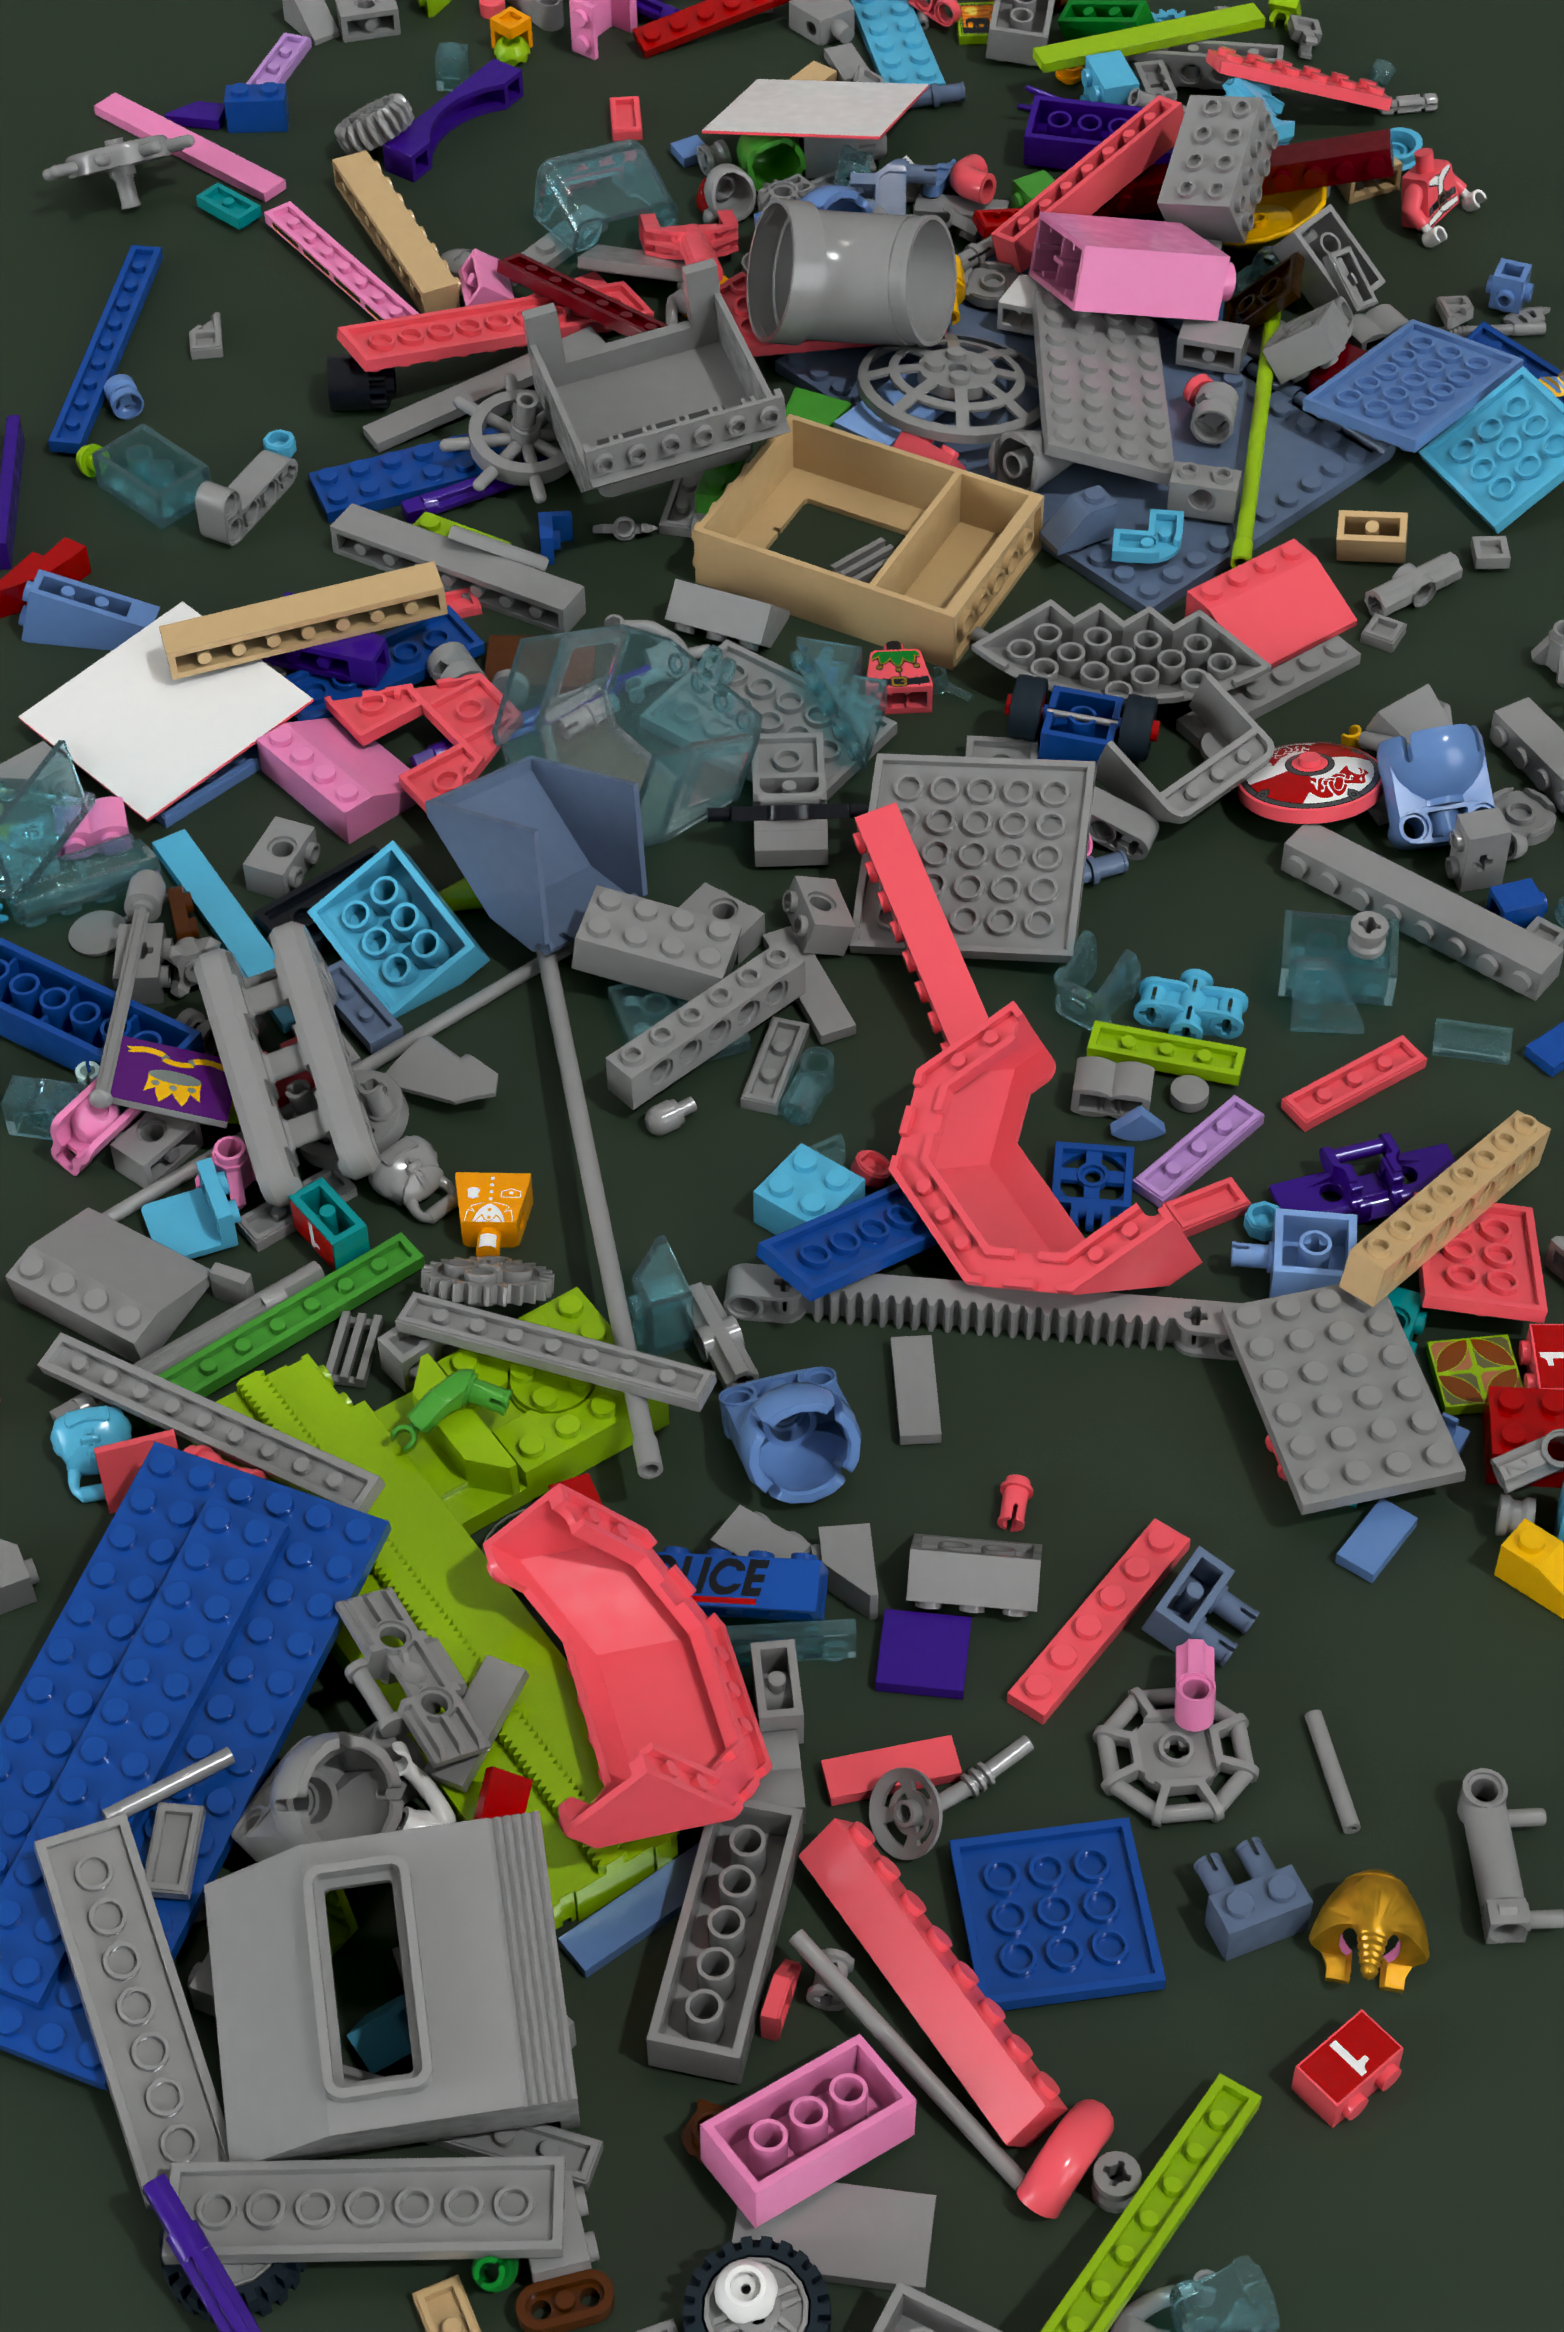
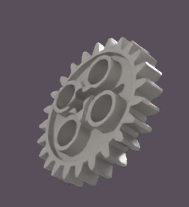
(487, 1281)

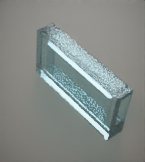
(1472, 1041)

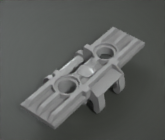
(421, 1670)

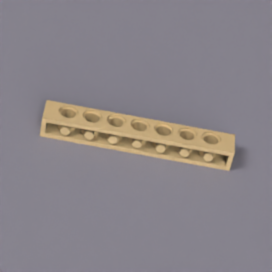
(1444, 1208)

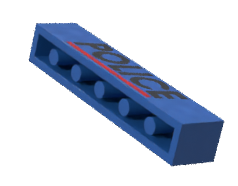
(754, 1584)

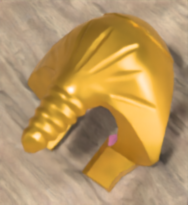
(1376, 1909)

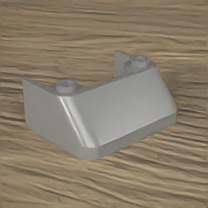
(1232, 752)

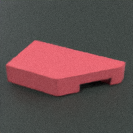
(779, 1999)

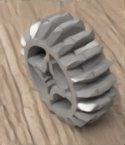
(374, 124)

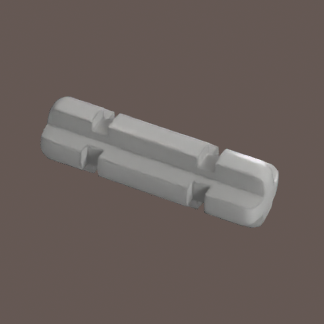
(1412, 104)

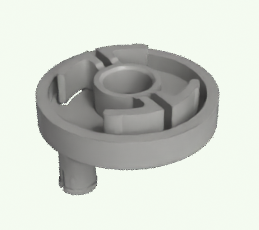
(383, 1103)

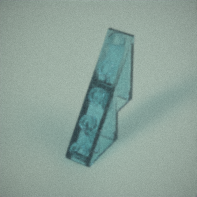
(848, 699)

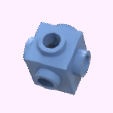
(1510, 286)

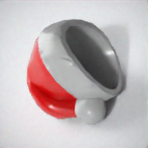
(726, 189)

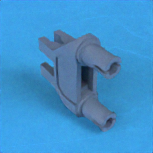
(889, 184)

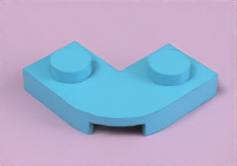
(1151, 546)

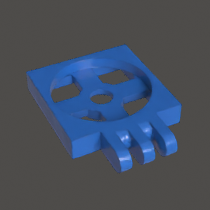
(1090, 1206)

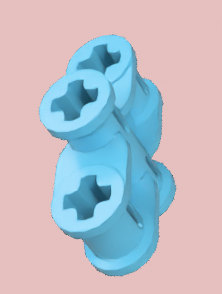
(1207, 1002)

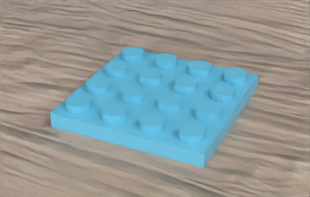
(1503, 450)

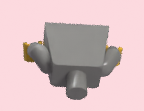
(1402, 718)

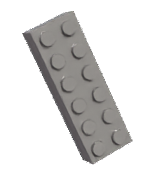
(725, 1943)

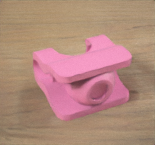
(86, 1130)

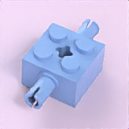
(1304, 1251)

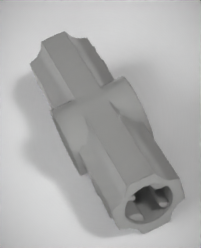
(1414, 584)
(720, 1339)
(1527, 1463)

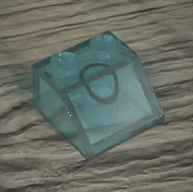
(661, 1302)

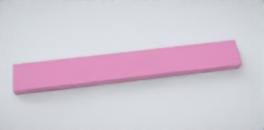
(203, 154)

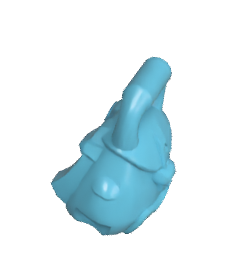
(76, 1437)

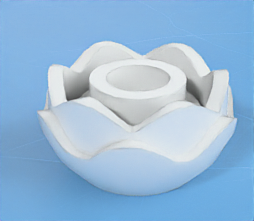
(746, 2307)

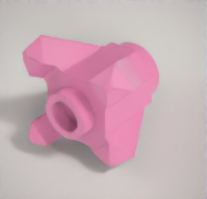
(232, 1157)

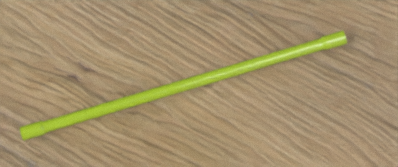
(1243, 544)

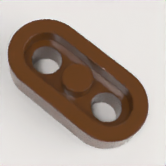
(180, 907)
(563, 2299)

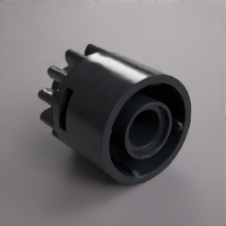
(355, 389)

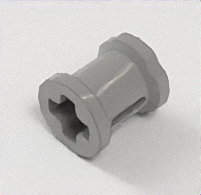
(817, 1992)

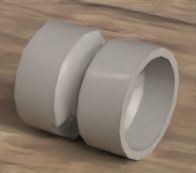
(1214, 413)
(451, 661)

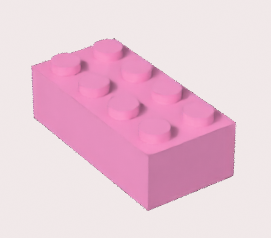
(807, 2130)

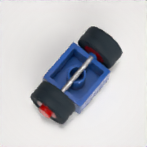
(1080, 721)

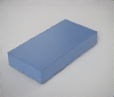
(1376, 1540)

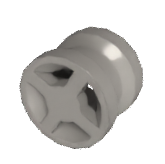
(713, 155)
(1368, 935)
(1512, 1513)
(1115, 2194)

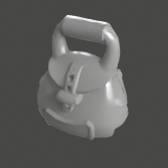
(411, 1175)

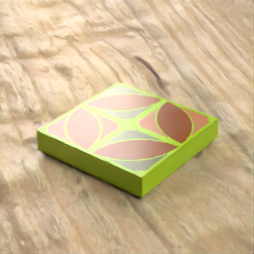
(1467, 1367)

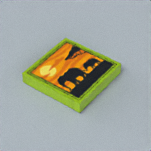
(974, 22)

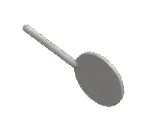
(97, 932)

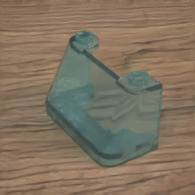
(597, 187)

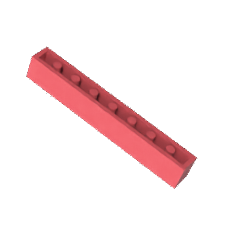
(1093, 178)
(919, 923)
(934, 1983)

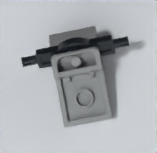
(789, 801)

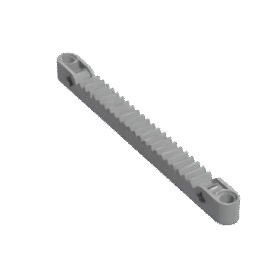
(758, 1295)

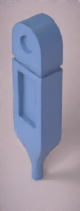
(942, 180)

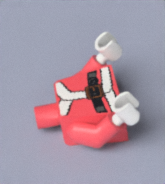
(1430, 193)

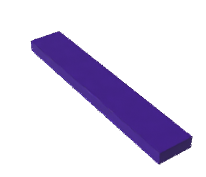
(10, 487)

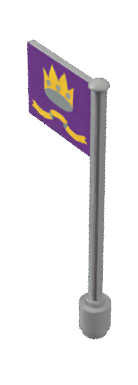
(150, 1073)

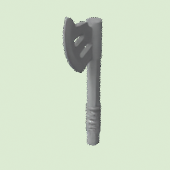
(1513, 325)

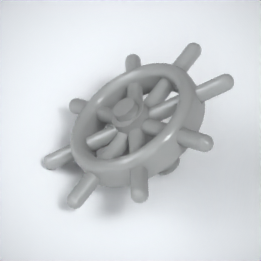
(119, 161)
(522, 436)

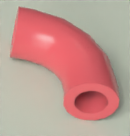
(971, 179)
(1066, 2158)

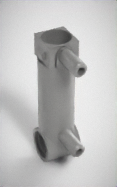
(1494, 1859)

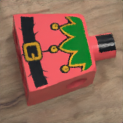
(906, 676)

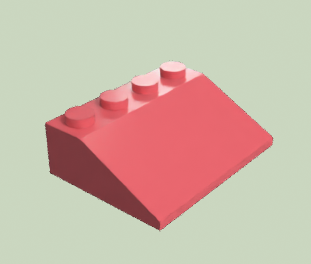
(1275, 603)

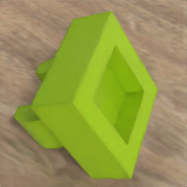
(1282, 9)

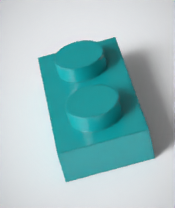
(228, 206)

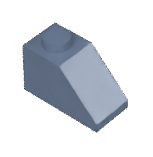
(1081, 521)

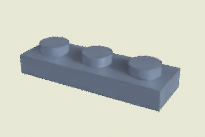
(363, 1010)

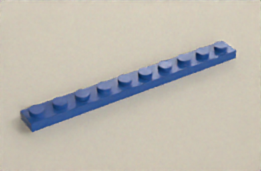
(105, 349)

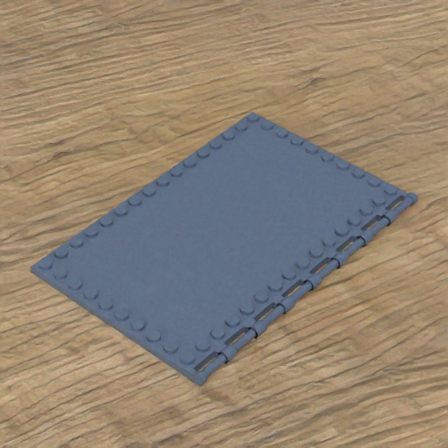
(1300, 469)

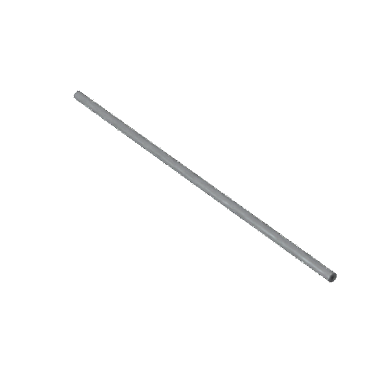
(371, 1062)

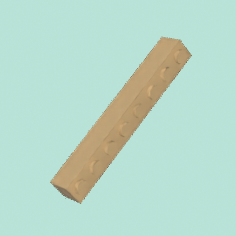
(396, 233)
(303, 620)

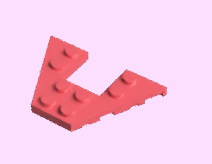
(458, 707)

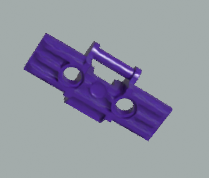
(1368, 1195)

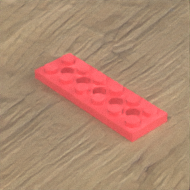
(1307, 80)

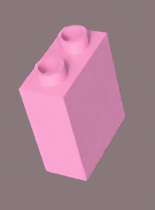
(1130, 267)

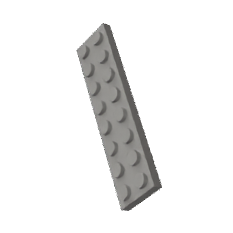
(132, 1998)
(375, 2208)

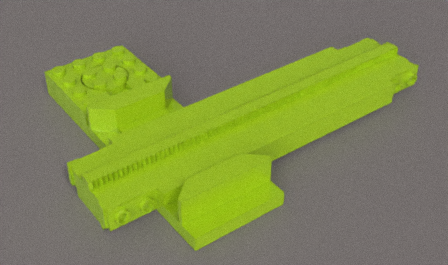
(437, 1496)

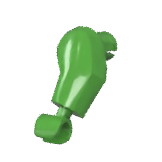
(450, 1395)

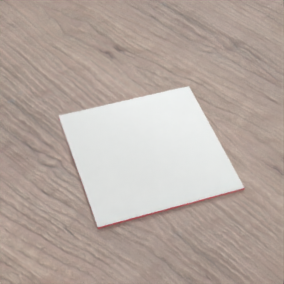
(816, 109)
(158, 734)

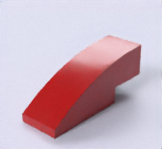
(64, 559)

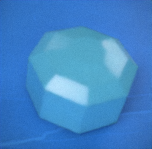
(280, 442)
(1260, 1220)

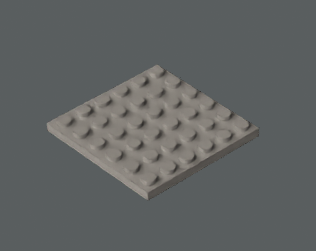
(998, 847)

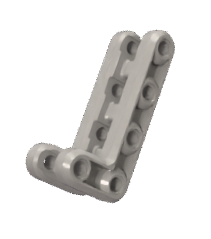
(235, 1017)

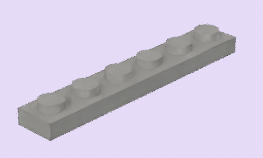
(1282, 684)

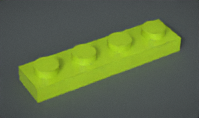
(1168, 1052)

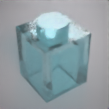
(451, 65)

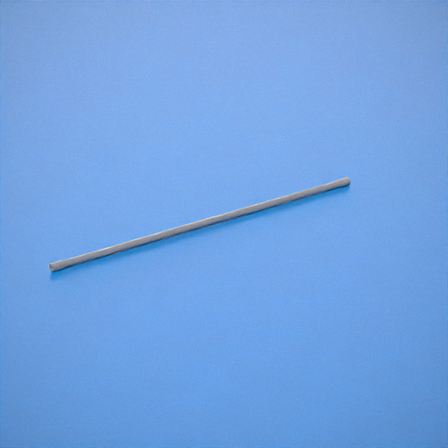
(644, 1441)

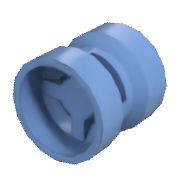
(123, 396)

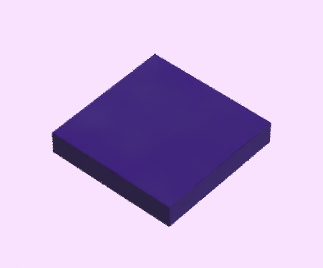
(923, 1654)

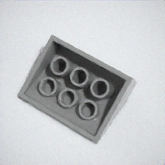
(108, 1284)

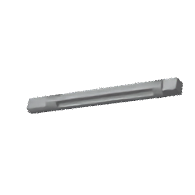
(210, 1331)

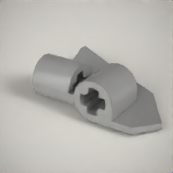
(442, 1075)

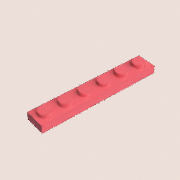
(1098, 1621)

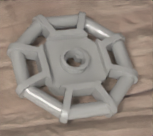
(1169, 1775)

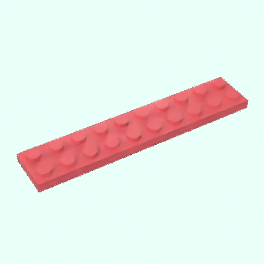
(463, 330)

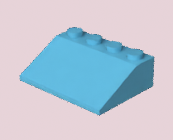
(398, 932)

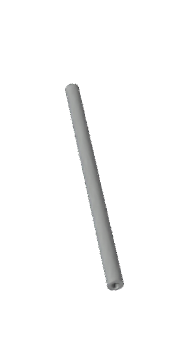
(908, 2059)

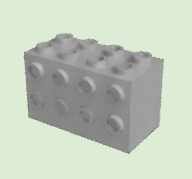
(1219, 166)

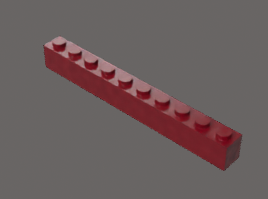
(1291, 169)

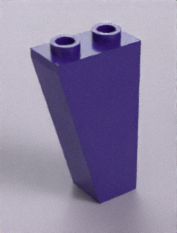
(354, 659)

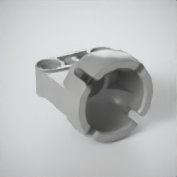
(320, 1793)

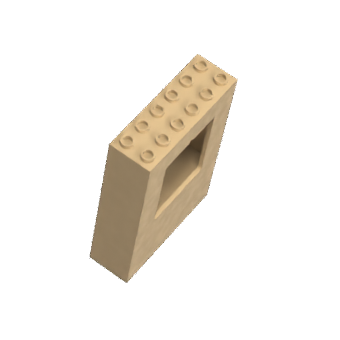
(948, 575)

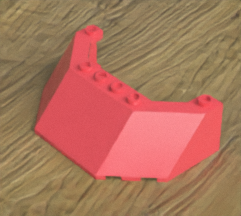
(987, 1198)
(647, 1669)

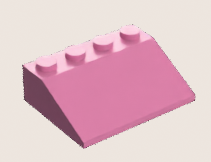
(334, 775)

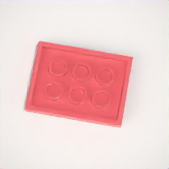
(1489, 1268)

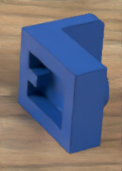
(553, 529)

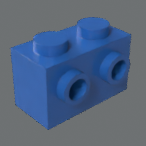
(256, 107)

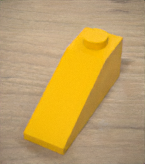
(1534, 1565)

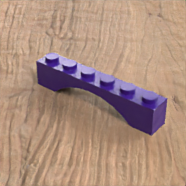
(486, 91)

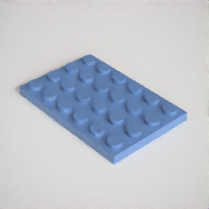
(1412, 385)

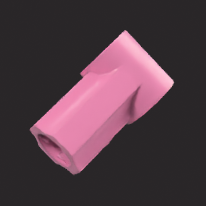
(1194, 1685)

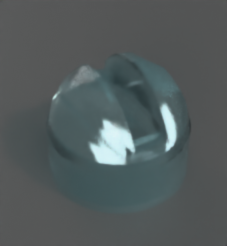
(1382, 71)

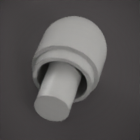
(668, 1115)

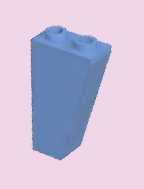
(80, 614)

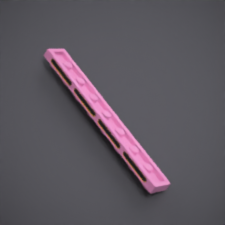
(336, 263)

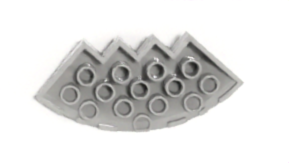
(1121, 657)

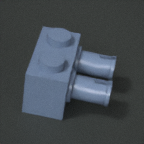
(1198, 1591)
(1257, 1910)

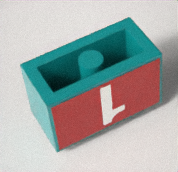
(328, 1224)

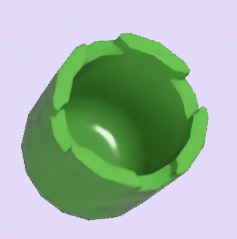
(769, 158)

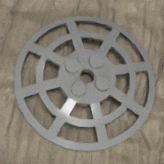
(952, 376)

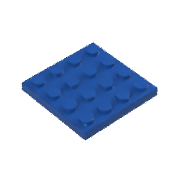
(1056, 1914)

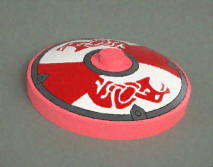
(1313, 784)

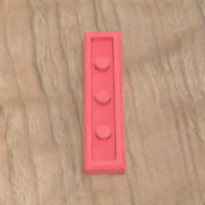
(1353, 1083)

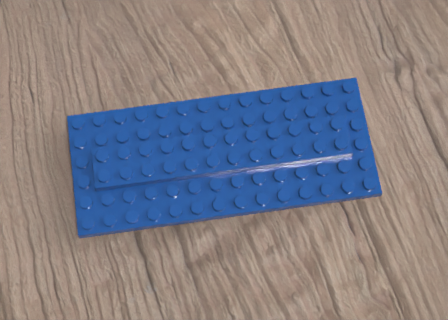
(175, 1643)

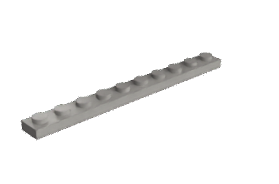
(210, 1424)

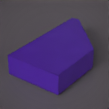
(199, 115)

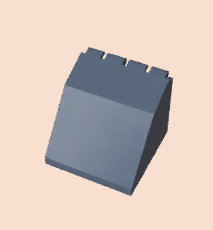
(541, 842)

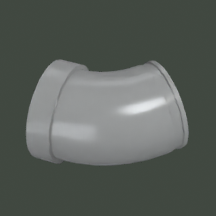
(849, 276)

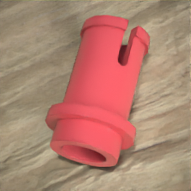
(1015, 1492)

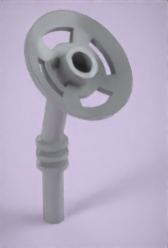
(919, 1811)

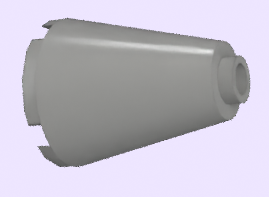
(1021, 460)

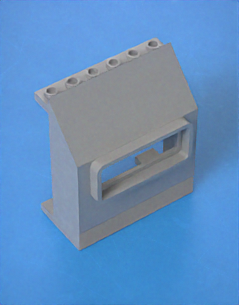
(655, 399)
(475, 1986)

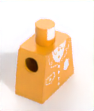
(493, 1209)

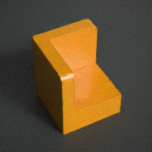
(511, 24)

